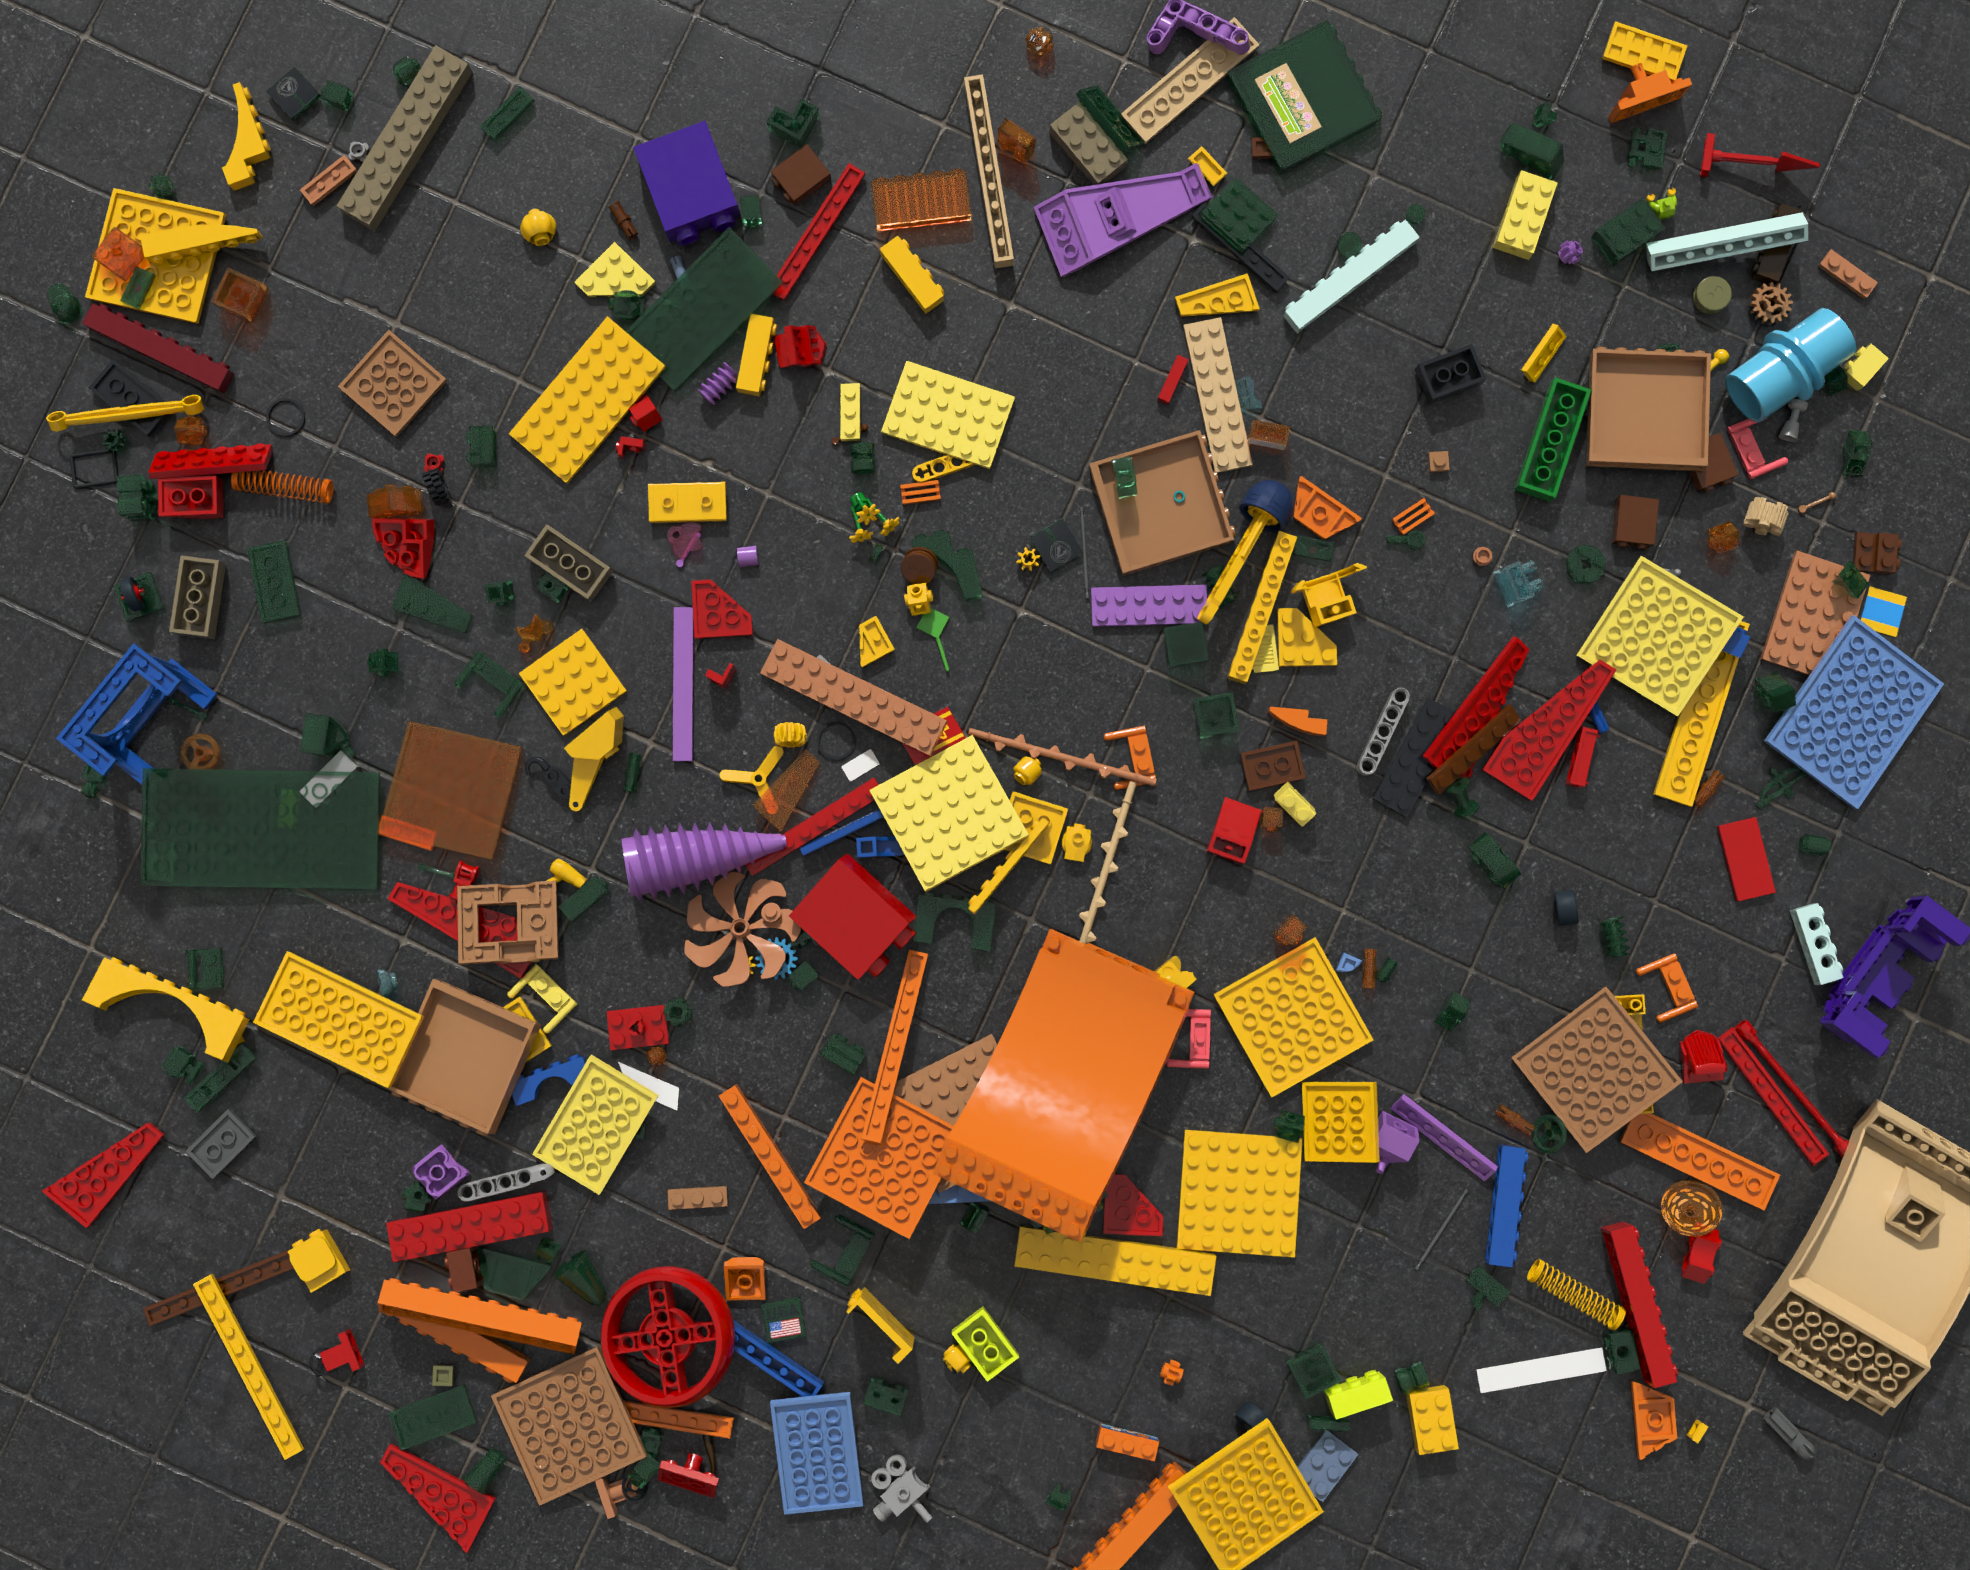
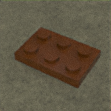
(1272, 765)

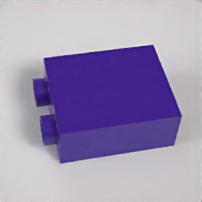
(688, 183)

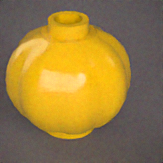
(538, 227)

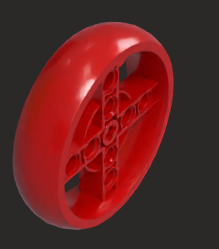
(615, 1343)

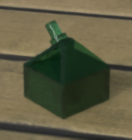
(325, 736)

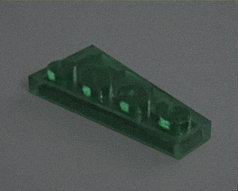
(422, 602)

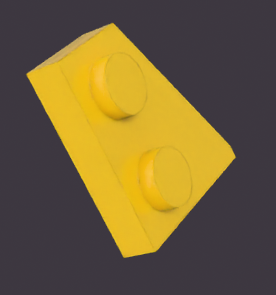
(873, 641)

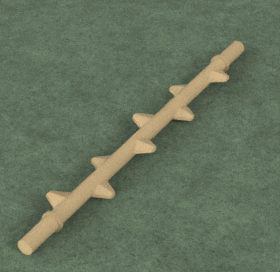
(1108, 866)

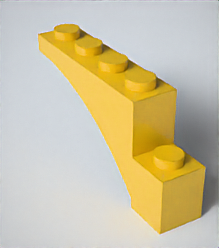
(249, 143)

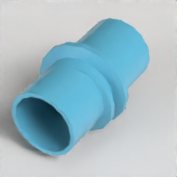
(1790, 365)

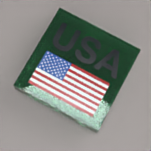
(783, 1319)

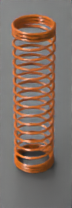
(326, 483)

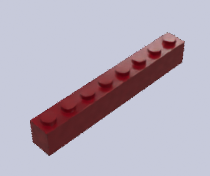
(158, 348)

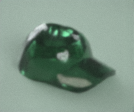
(71, 307)

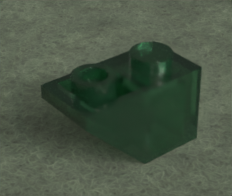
(1856, 453)

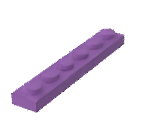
(1444, 1137)

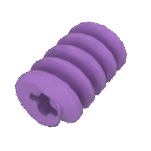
(718, 383)

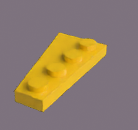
(1220, 298)

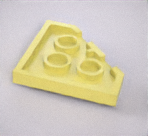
(614, 273)

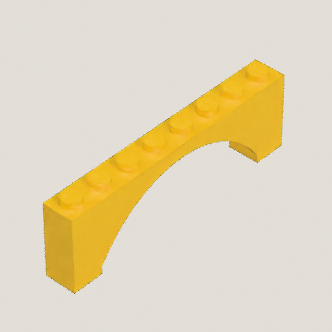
(116, 982)

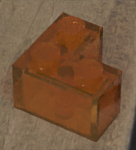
(394, 501)

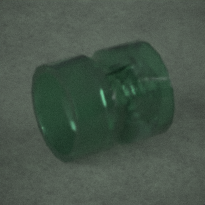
(862, 458)
(1412, 1377)

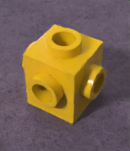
(918, 599)

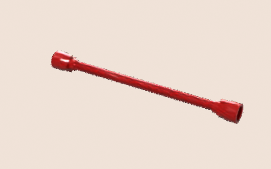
(1748, 1033)

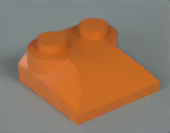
(745, 1279)

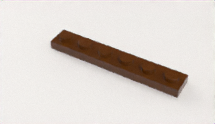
(1473, 749)

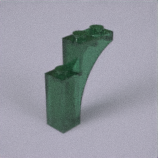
(961, 563)

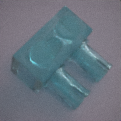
(1515, 584)

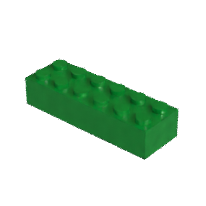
(1552, 439)

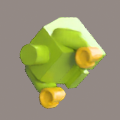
(1664, 207)

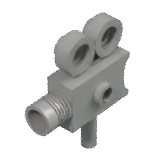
(901, 1492)

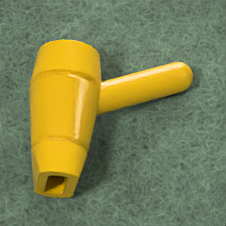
(565, 872)

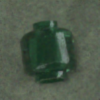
(406, 70)

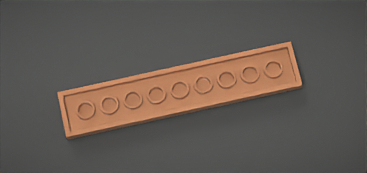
(854, 697)

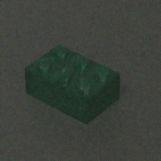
(1628, 232)

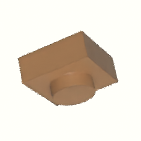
(1438, 461)

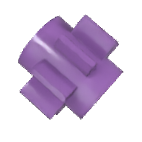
(1570, 252)

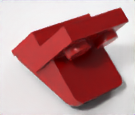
(800, 346)
(1701, 1058)

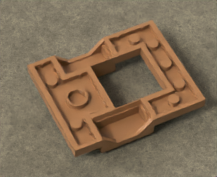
(535, 923)

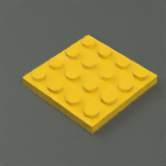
(573, 682)
(1340, 1121)

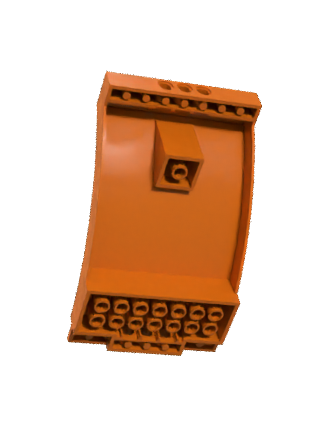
(1066, 1085)

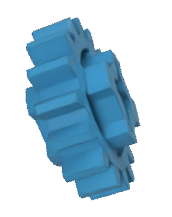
(785, 967)

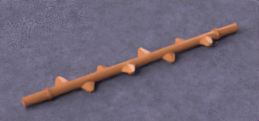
(1054, 753)

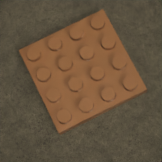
(392, 383)

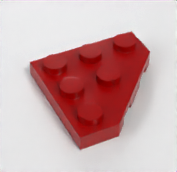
(717, 613)
(1129, 1210)

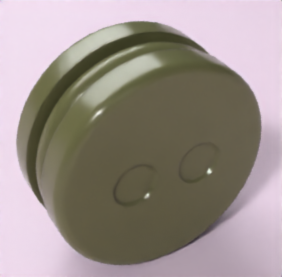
(1712, 295)

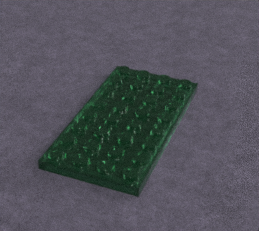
(704, 307)

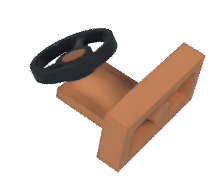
(617, 1491)

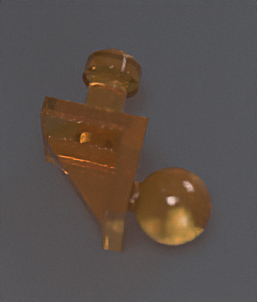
(533, 632)

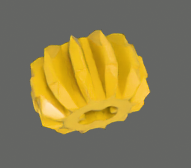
(790, 734)

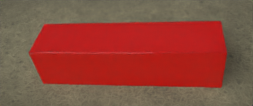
(1172, 379)

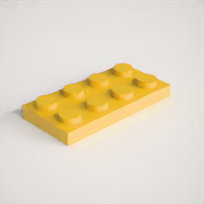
(1633, 46)

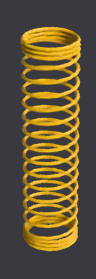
(1617, 1315)

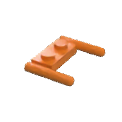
(1139, 752)
(1675, 983)

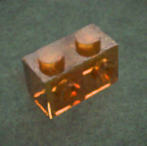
(1290, 931)

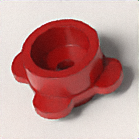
(429, 459)

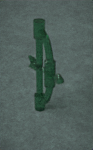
(1785, 787)

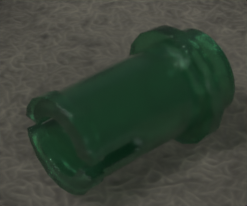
(1386, 970)

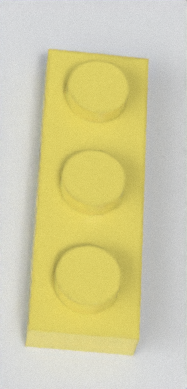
(850, 412)

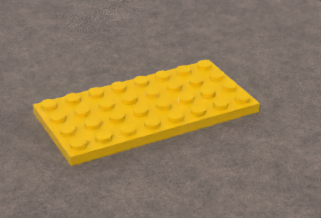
(587, 400)
(338, 1019)

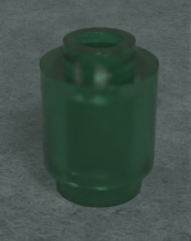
(1814, 845)

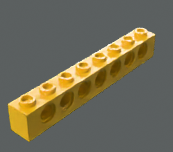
(1261, 607)

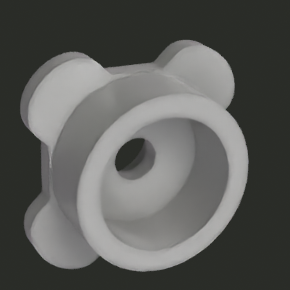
(354, 147)

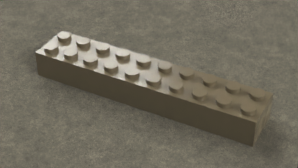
(404, 138)

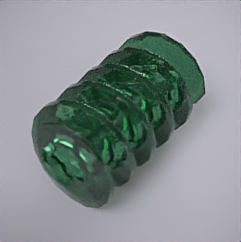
(1213, 576)
(1614, 937)

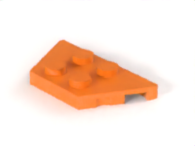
(1320, 511)
(1652, 1419)

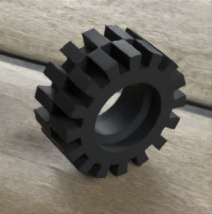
(436, 486)

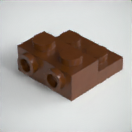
(1876, 552)

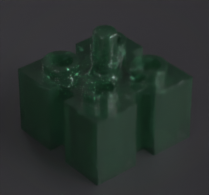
(136, 498)

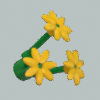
(860, 508)

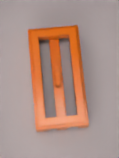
(918, 492)
(1426, 507)

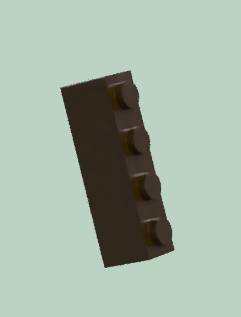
(1772, 260)

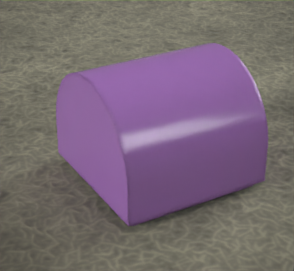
(747, 556)

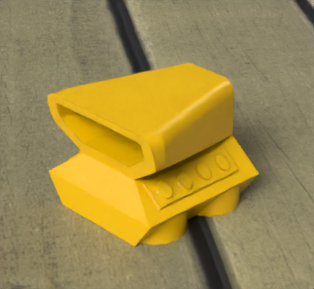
(1172, 971)

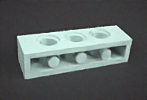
(1801, 918)

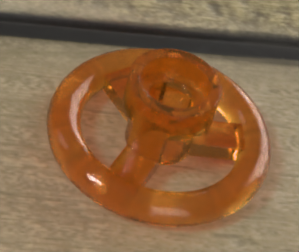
(197, 748)

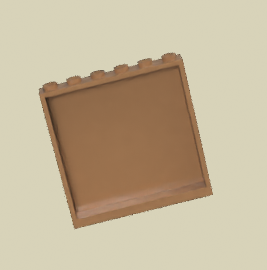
(1648, 409)
(1154, 526)
(465, 1057)

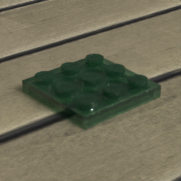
(1238, 215)

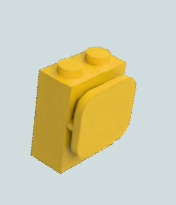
(317, 1260)

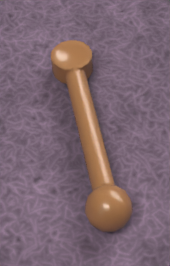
(1803, 508)

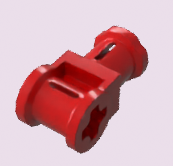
(463, 878)

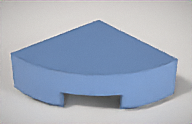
(1347, 963)

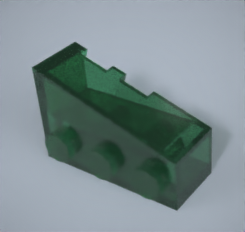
(1533, 150)

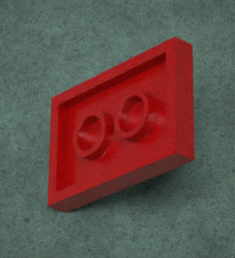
(637, 1027)
(688, 1476)

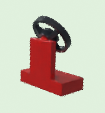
(338, 1355)

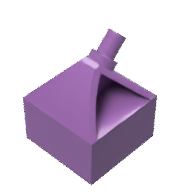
(1396, 1140)

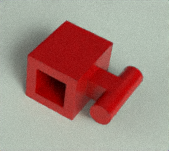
(645, 413)

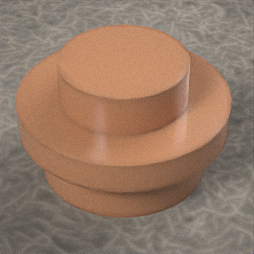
(1482, 556)
(771, 912)

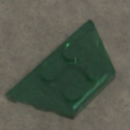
(509, 1273)

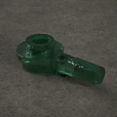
(1414, 539)

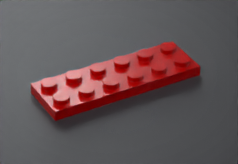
(210, 461)

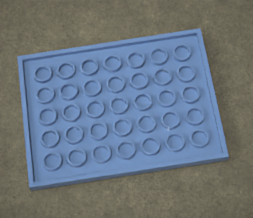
(1854, 712)

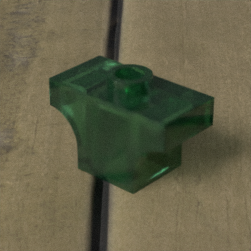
(1124, 477)
(1453, 1011)

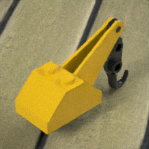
(589, 751)

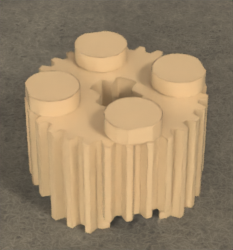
(1766, 516)

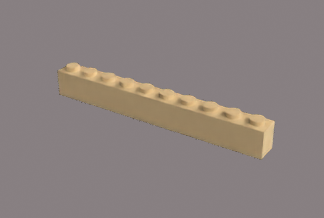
(988, 171)

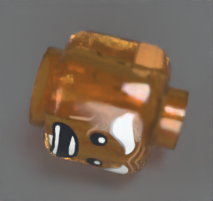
(1039, 41)

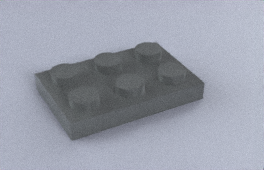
(221, 1143)

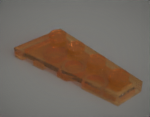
(782, 796)

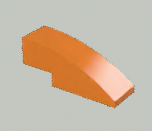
(1299, 720)

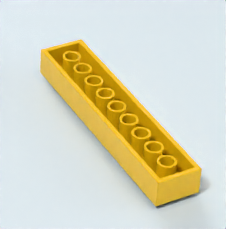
(1116, 1260)

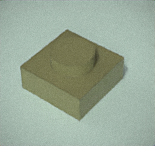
(443, 1375)

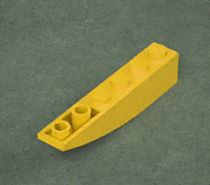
(193, 240)

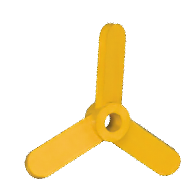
(749, 777)

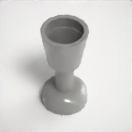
(1791, 427)

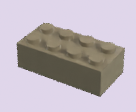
(1088, 145)
(568, 563)
(197, 597)

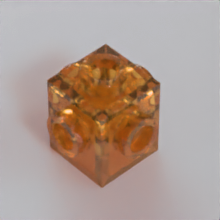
(190, 430)
(1723, 537)

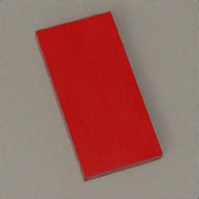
(1746, 859)

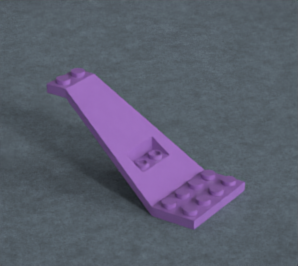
(1083, 228)

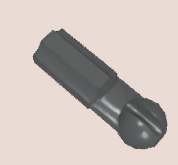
(1789, 1433)

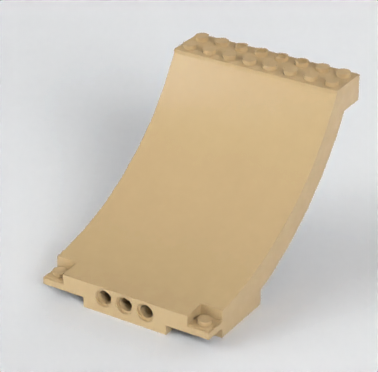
(1877, 1266)

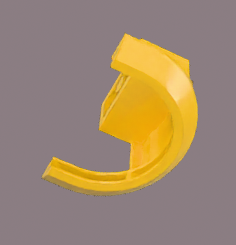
(1326, 596)

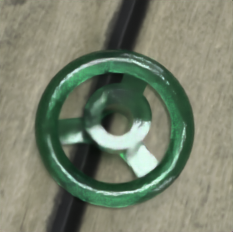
(1551, 1133)

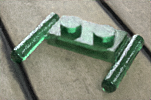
(495, 675)
(852, 1254)

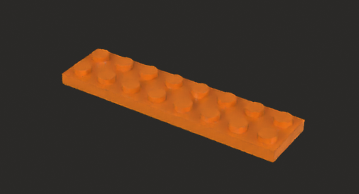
(1700, 1159)

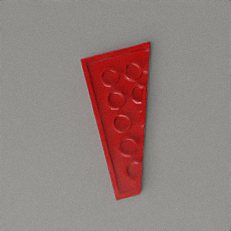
(97, 1181)
(441, 1495)

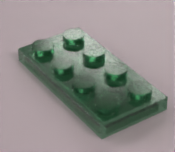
(1110, 118)
(274, 581)
(432, 1417)

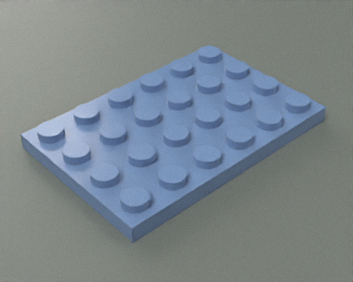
(816, 1453)

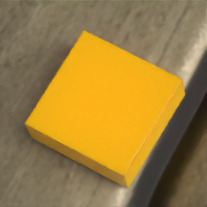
(1697, 1431)

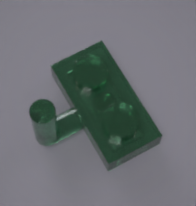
(1487, 1287)

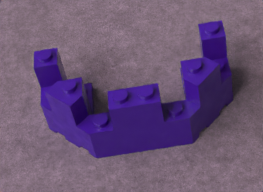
(1875, 975)

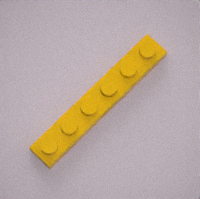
(1002, 871)

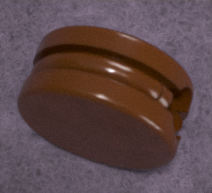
(919, 565)

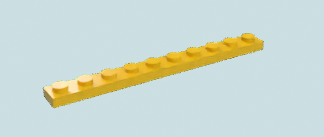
(248, 1366)

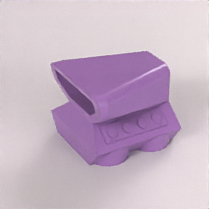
(439, 1172)

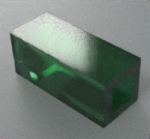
(584, 898)

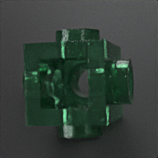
(383, 662)
(670, 1012)
(1289, 1126)
(413, 1204)

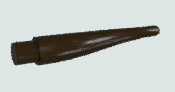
(708, 1442)

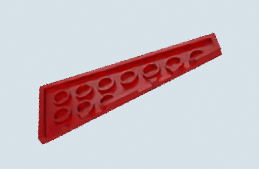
(1479, 706)
(443, 914)

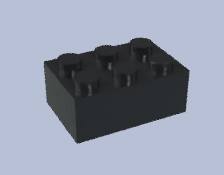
(1450, 374)

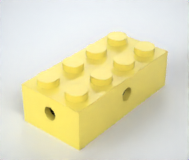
(1525, 215)

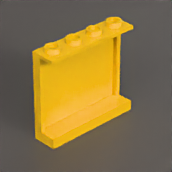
(884, 1320)

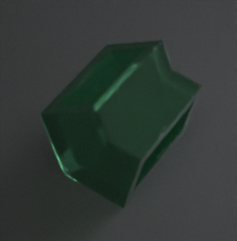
(974, 1218)

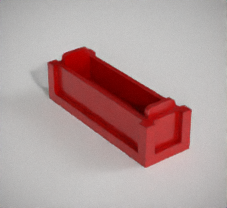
(1581, 757)

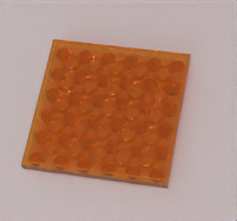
(450, 790)

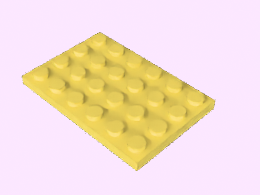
(948, 415)
(595, 1124)

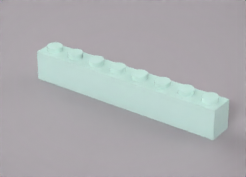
(1727, 241)
(1351, 276)

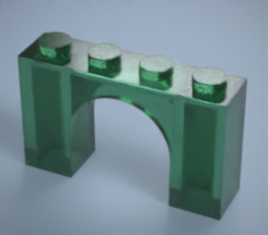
(930, 908)

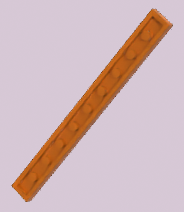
(894, 1047)

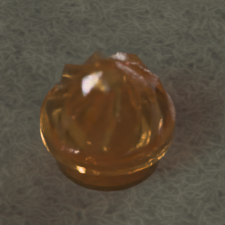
(656, 1055)

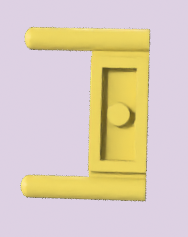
(549, 991)

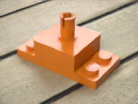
(1648, 93)

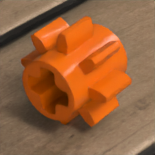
(1171, 1372)

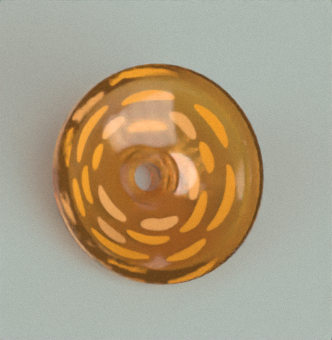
(1695, 1198)

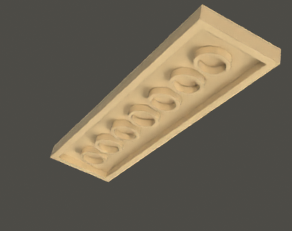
(1183, 86)
(1217, 395)

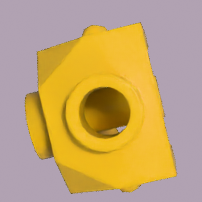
(1076, 842)

